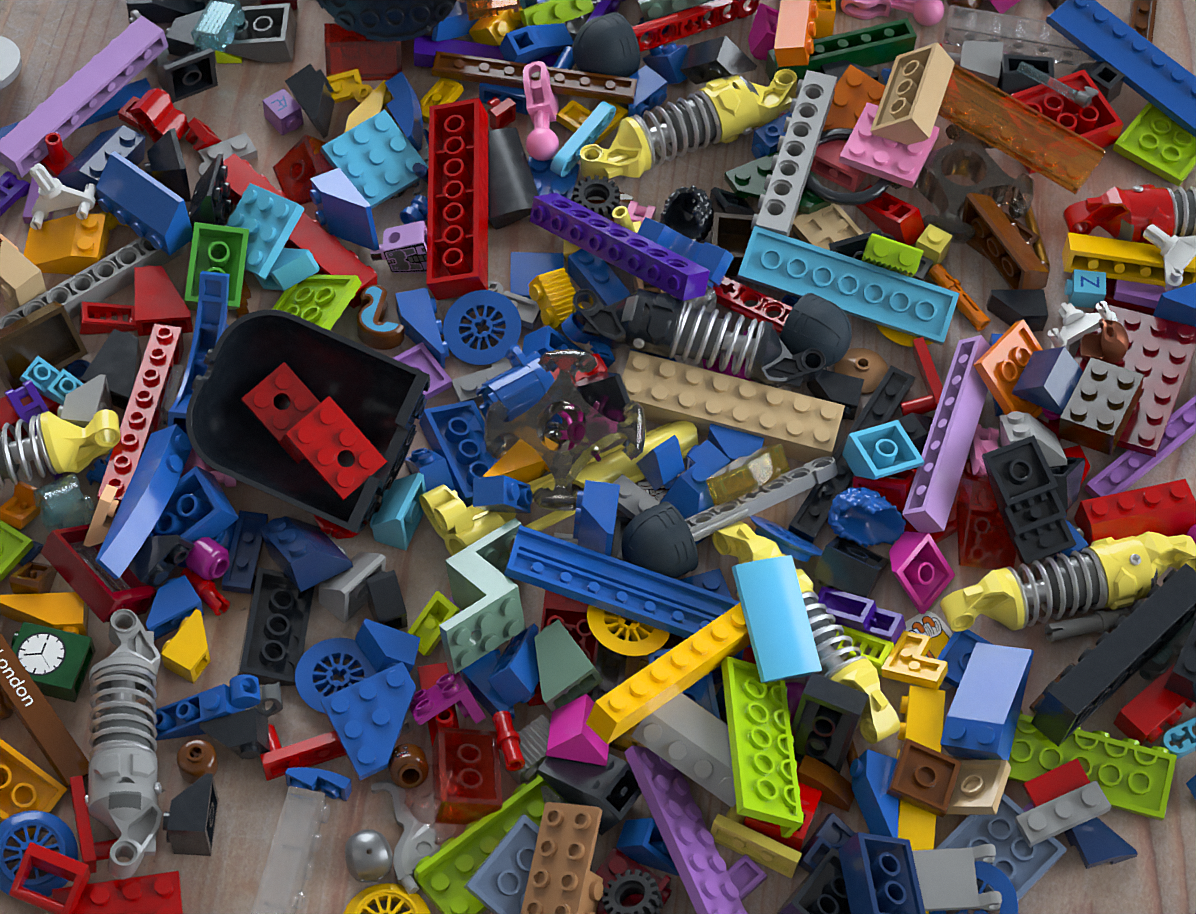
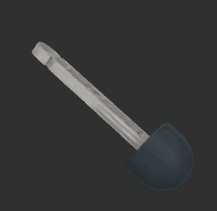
(666, 542)

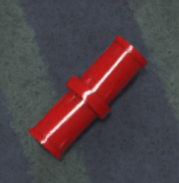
(207, 592)
(508, 741)

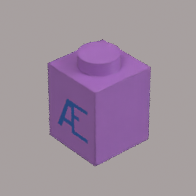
(283, 112)

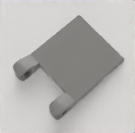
(950, 880)

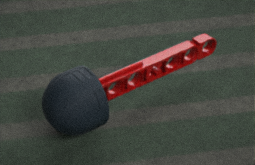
(614, 47)
(807, 325)

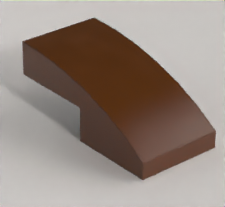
(835, 788)

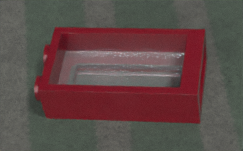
(89, 580)

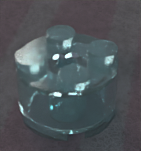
(63, 504)

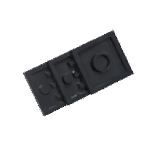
(1028, 500)

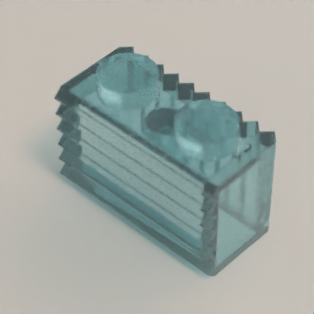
(218, 24)

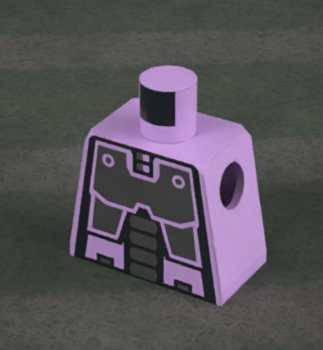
(404, 248)

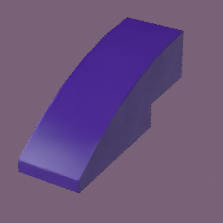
(862, 614)

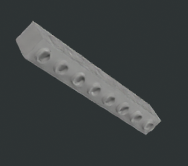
(796, 153)

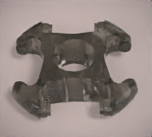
(969, 159)
(563, 396)

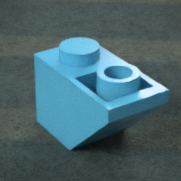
(289, 269)

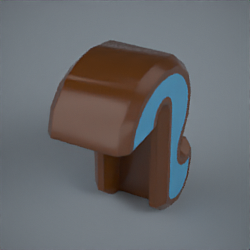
(370, 322)

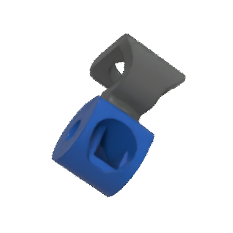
(247, 694)

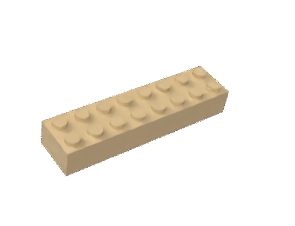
(700, 396)

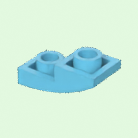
(50, 381)

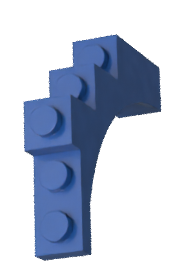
(209, 326)

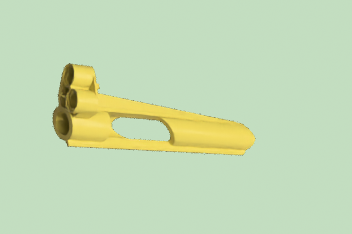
(465, 525)

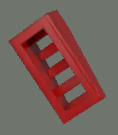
(99, 326)

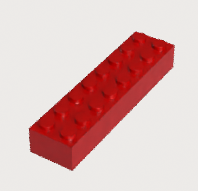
(457, 199)

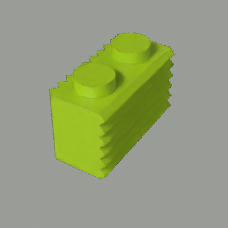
(892, 255)

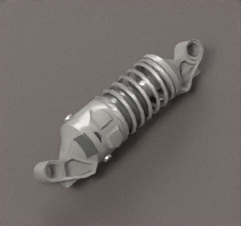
(123, 755)

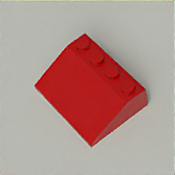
(1095, 123)

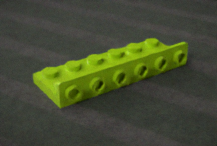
(761, 747)
(1128, 774)
(449, 869)

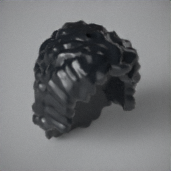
(688, 213)

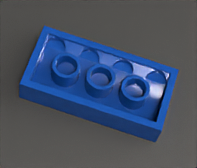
(458, 436)

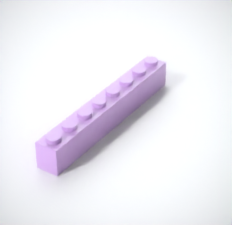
(82, 94)
(948, 440)

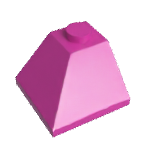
(763, 31)
(920, 568)

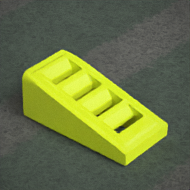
(868, 641)

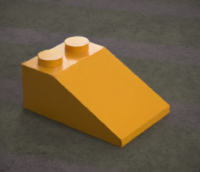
(68, 244)
(25, 786)

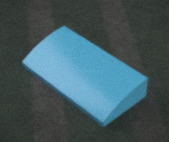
(776, 619)

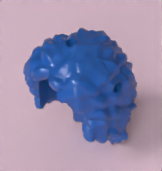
(865, 518)

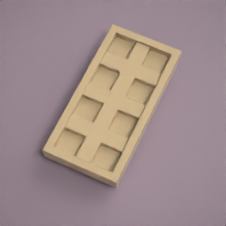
(825, 226)

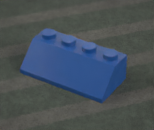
(144, 205)

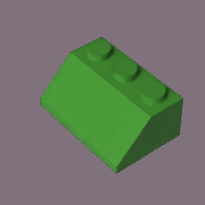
(219, 251)

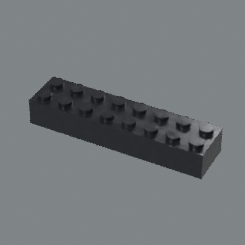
(1116, 656)

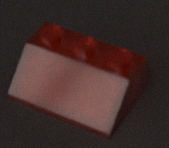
(353, 51)
(465, 775)

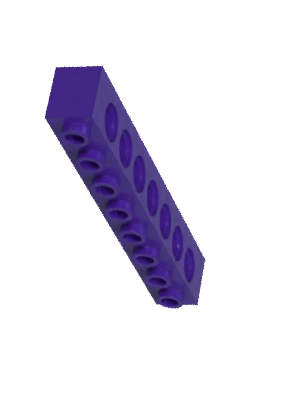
(620, 246)

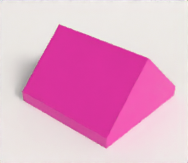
(572, 737)

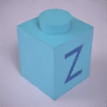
(1086, 288)

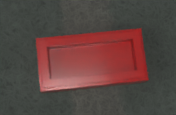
(1056, 783)

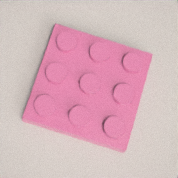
(883, 156)

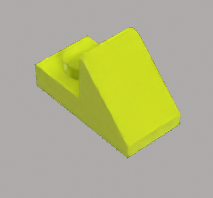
(427, 624)

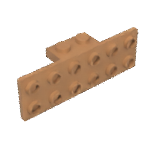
(562, 861)

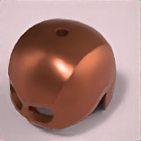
(1108, 345)

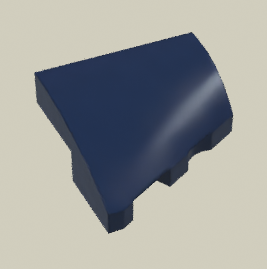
(829, 834)
(1099, 844)

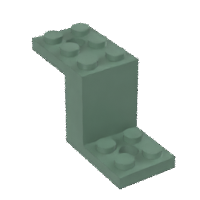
(485, 595)

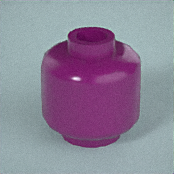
(208, 559)

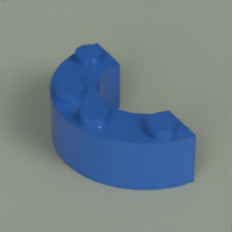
(705, 255)

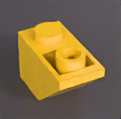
(188, 650)

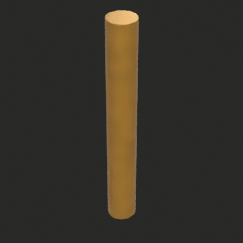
(1039, 246)

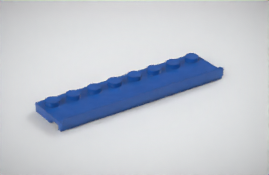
(1145, 66)
(613, 584)

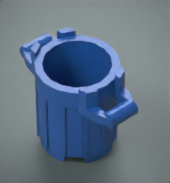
(519, 386)

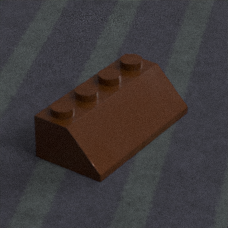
(1004, 244)

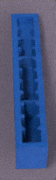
(594, 274)
(145, 498)

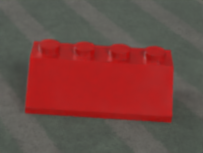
(1156, 508)

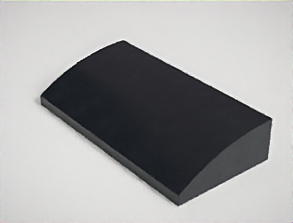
(509, 178)
(275, 628)

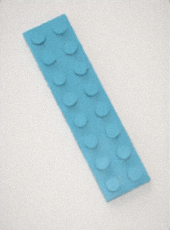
(850, 284)

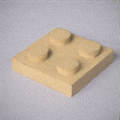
(979, 787)

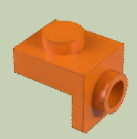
(21, 507)

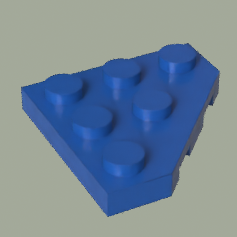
(371, 717)

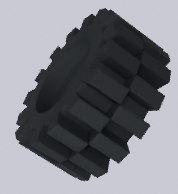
(597, 188)
(630, 885)

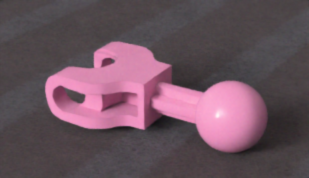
(924, 11)
(542, 107)

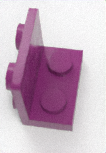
(447, 691)

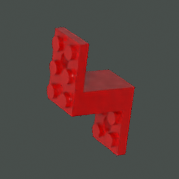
(314, 431)

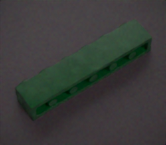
(862, 47)

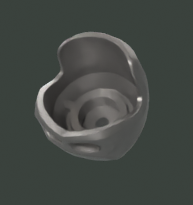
(364, 866)

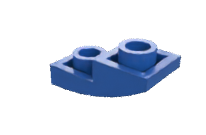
(313, 779)

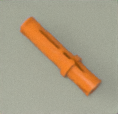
(964, 302)

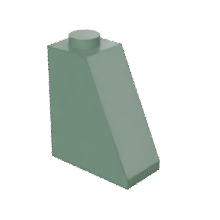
(563, 667)

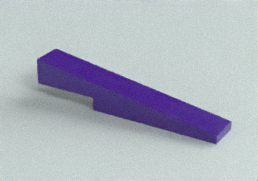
(426, 49)

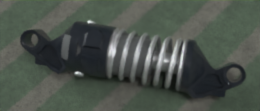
(672, 326)

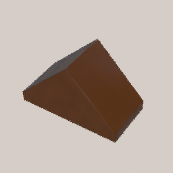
(33, 578)

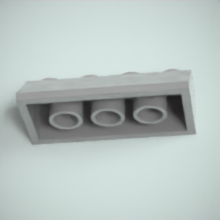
(692, 743)

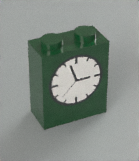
(54, 659)

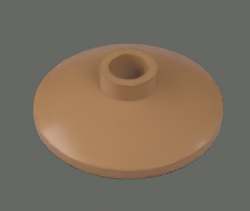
(872, 373)

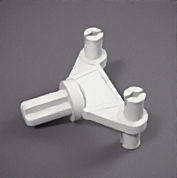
(56, 196)
(1176, 253)
(1078, 324)

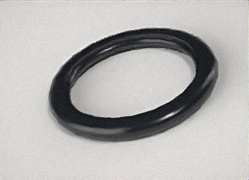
(839, 198)

